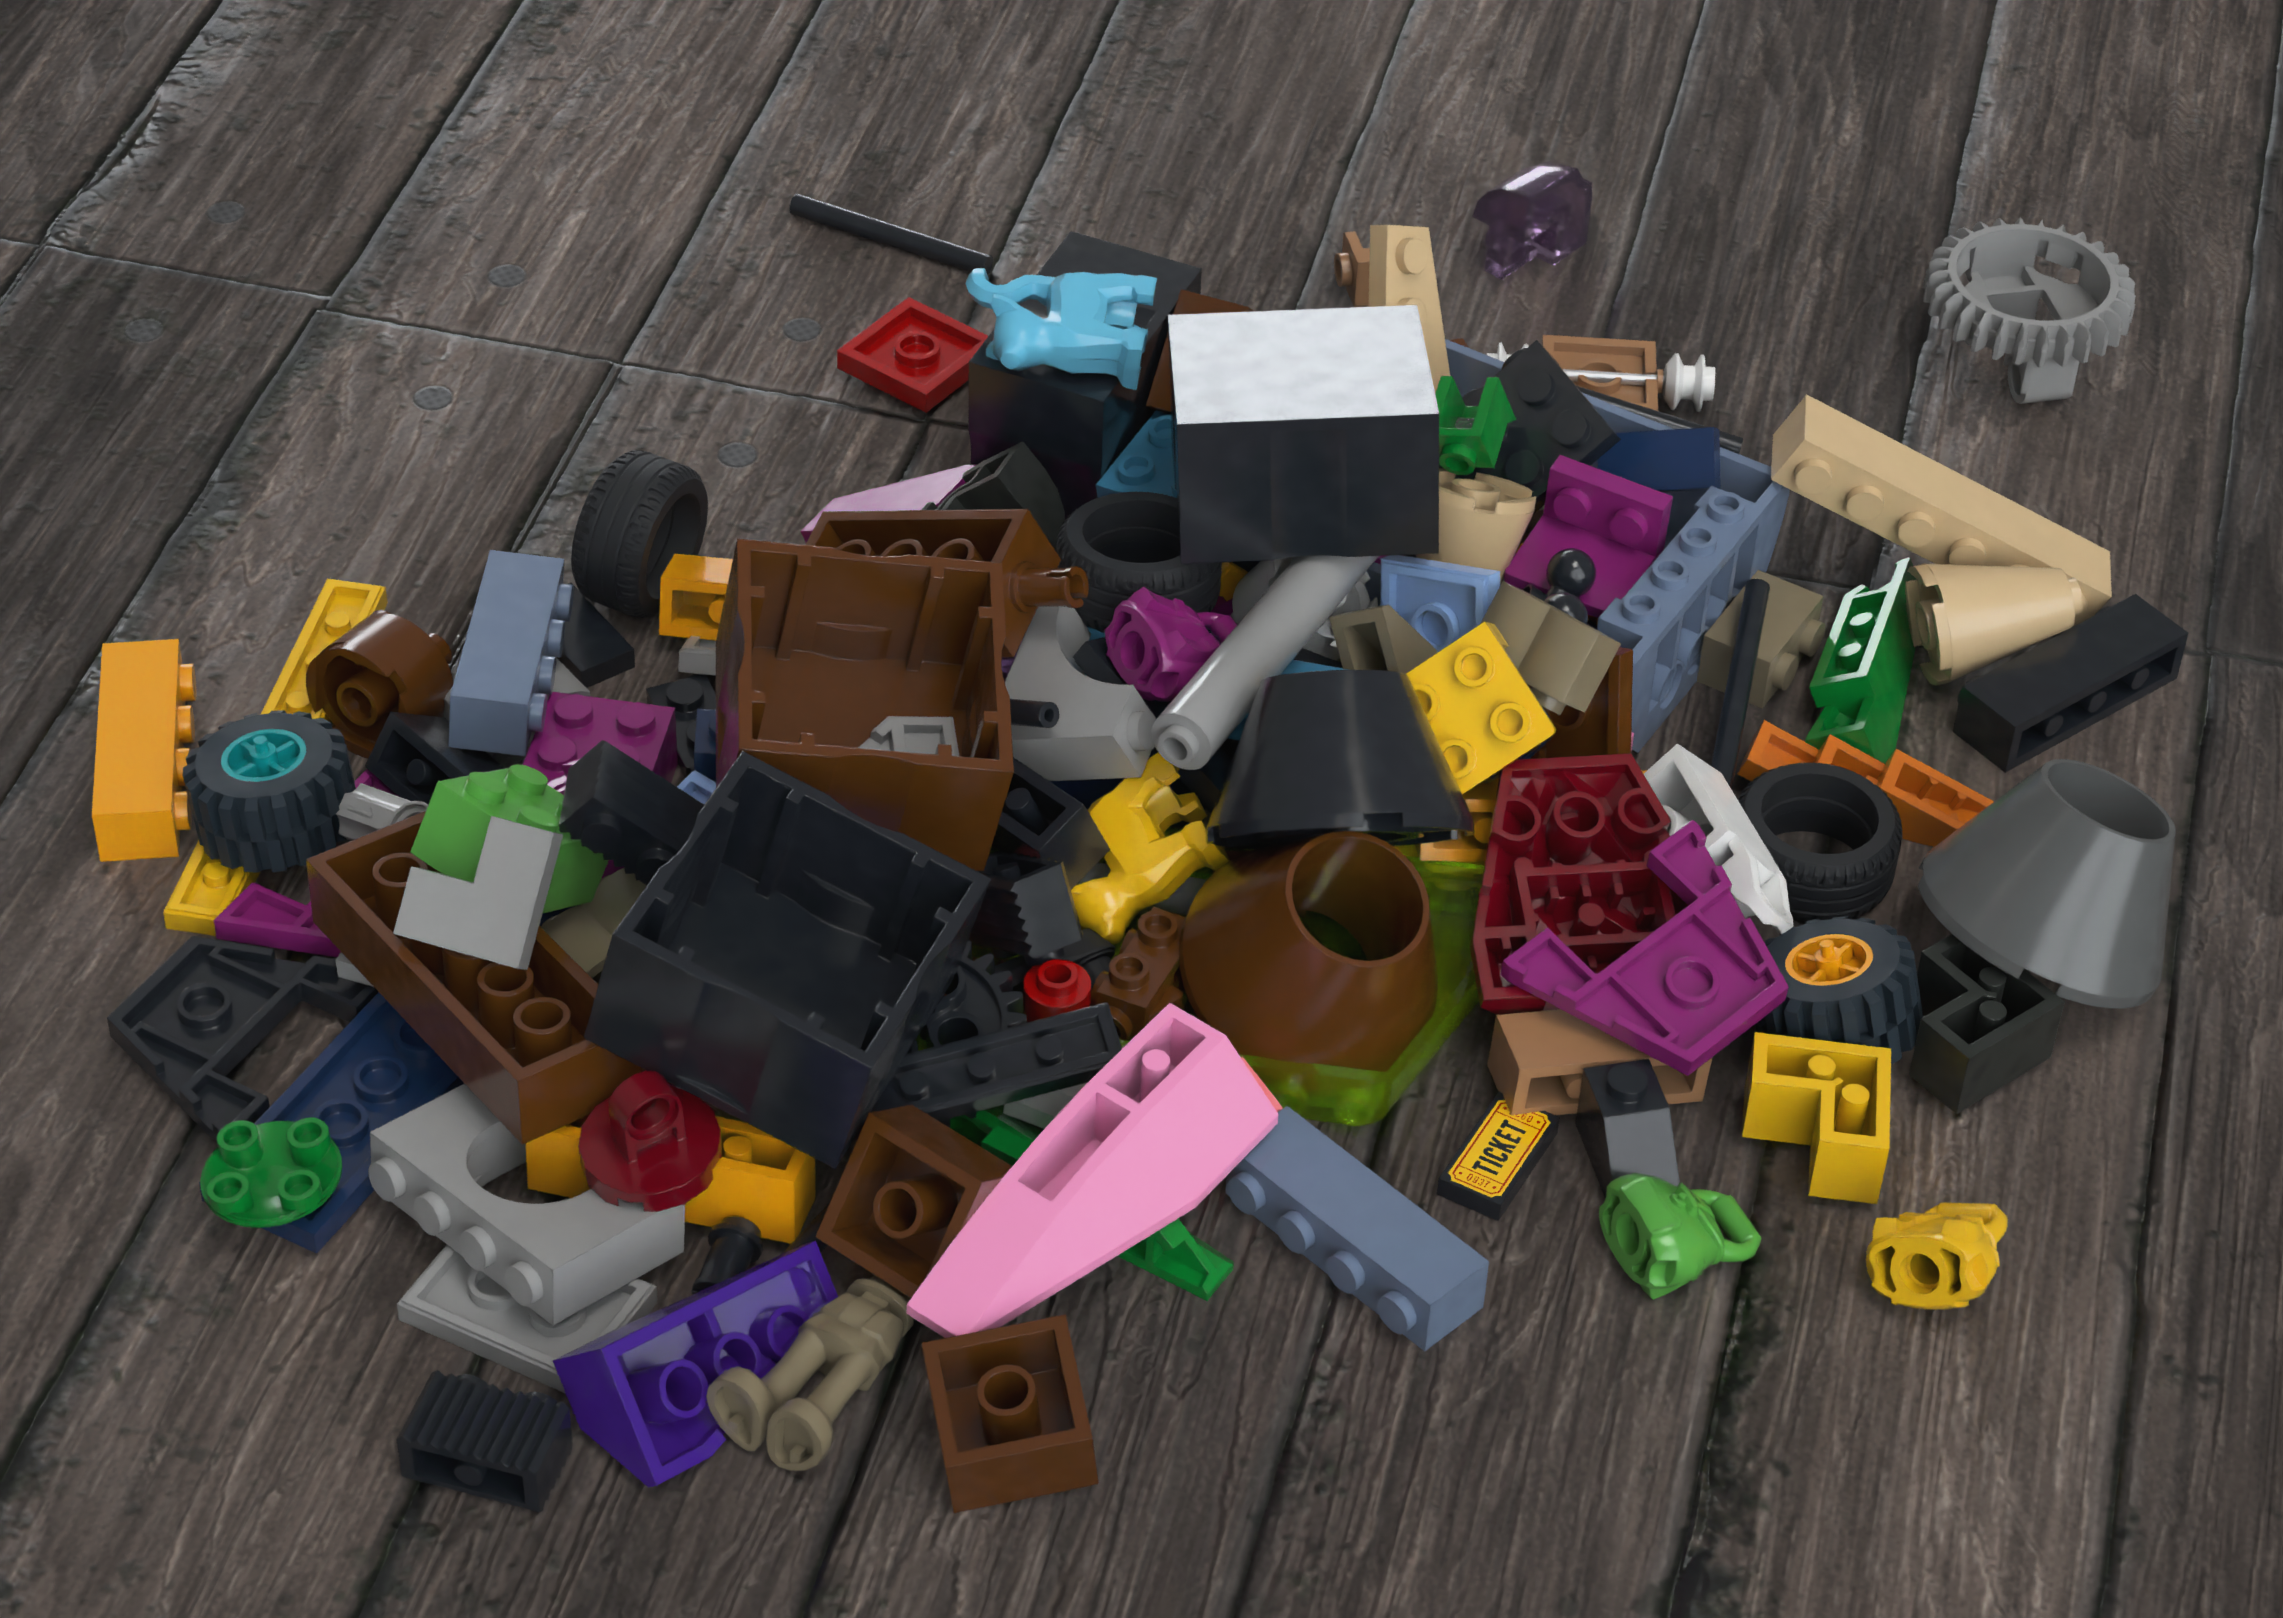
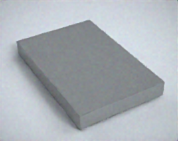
(486, 1320)

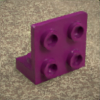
(1604, 516)

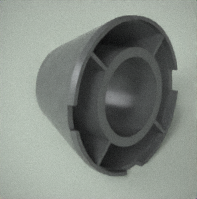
(2062, 883)

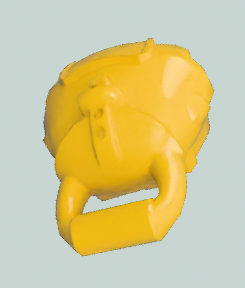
(1936, 1255)

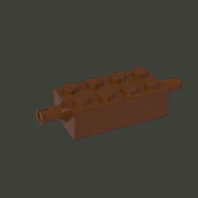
(976, 535)

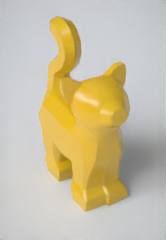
(1141, 858)

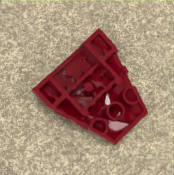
(1569, 858)

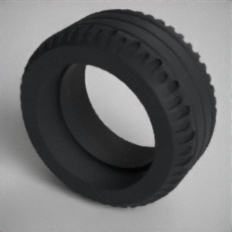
(633, 526)
(1128, 545)
(1834, 804)

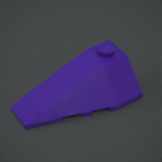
(649, 1380)

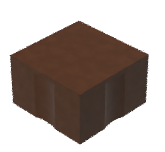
(839, 640)

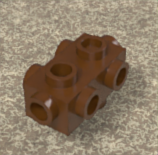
(1143, 974)

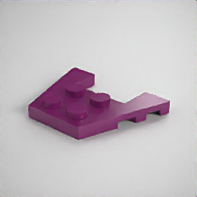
(1679, 988)

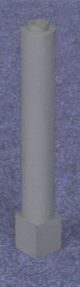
(1256, 649)

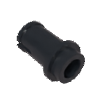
(733, 1247)

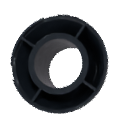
(1337, 757)

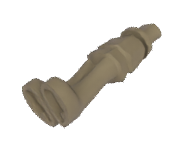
(845, 1342)

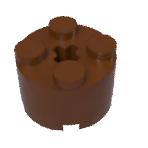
(379, 670)

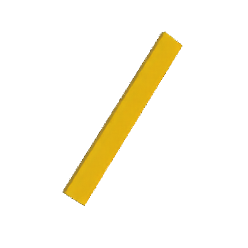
(205, 884)

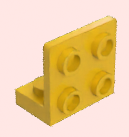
(1479, 706)

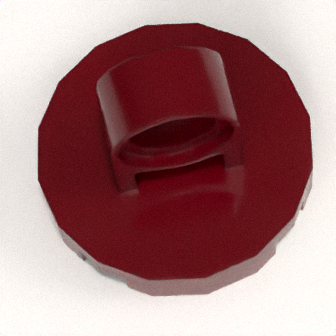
(650, 1144)

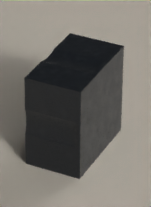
(1081, 419)
(1303, 434)
(785, 959)

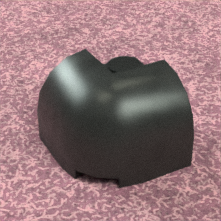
(1010, 482)

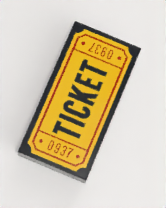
(1497, 1158)

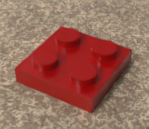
(912, 354)

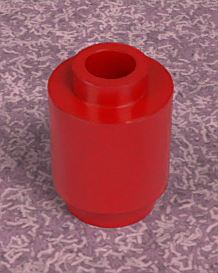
(1055, 989)

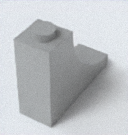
(1100, 724)

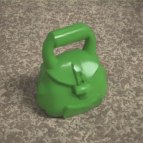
(1670, 1232)

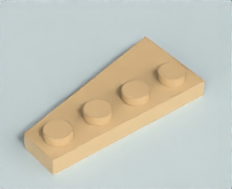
(1405, 275)

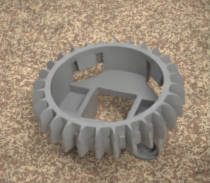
(2004, 295)

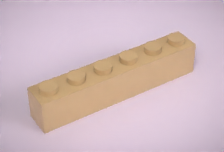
(1925, 502)

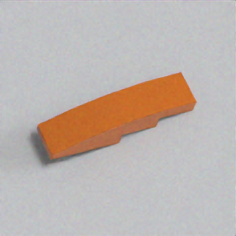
(1926, 799)

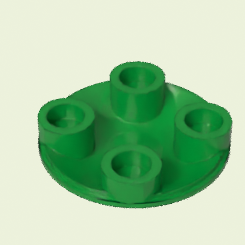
(270, 1171)

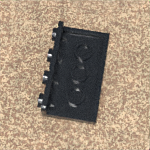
(1549, 422)

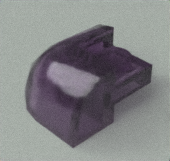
(1535, 214)

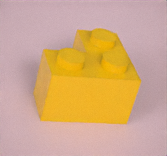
(1826, 1099)

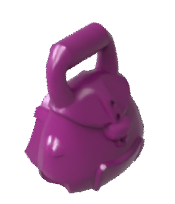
(1162, 642)

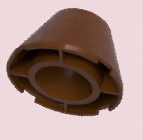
(1283, 992)

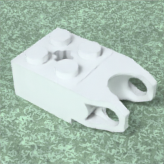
(1700, 793)

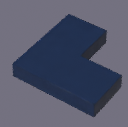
(1667, 459)

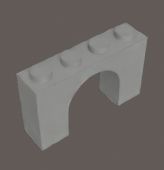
(544, 1253)

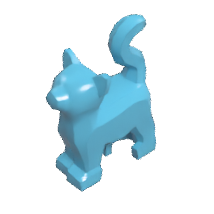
(1085, 325)

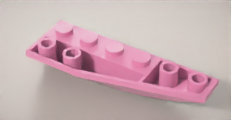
(1102, 1175)

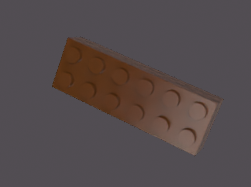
(496, 1026)

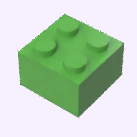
(460, 816)

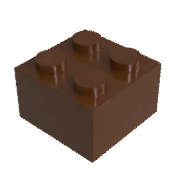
(907, 1195)
(1010, 1413)

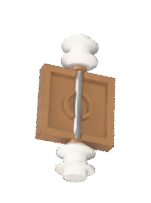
(1627, 370)

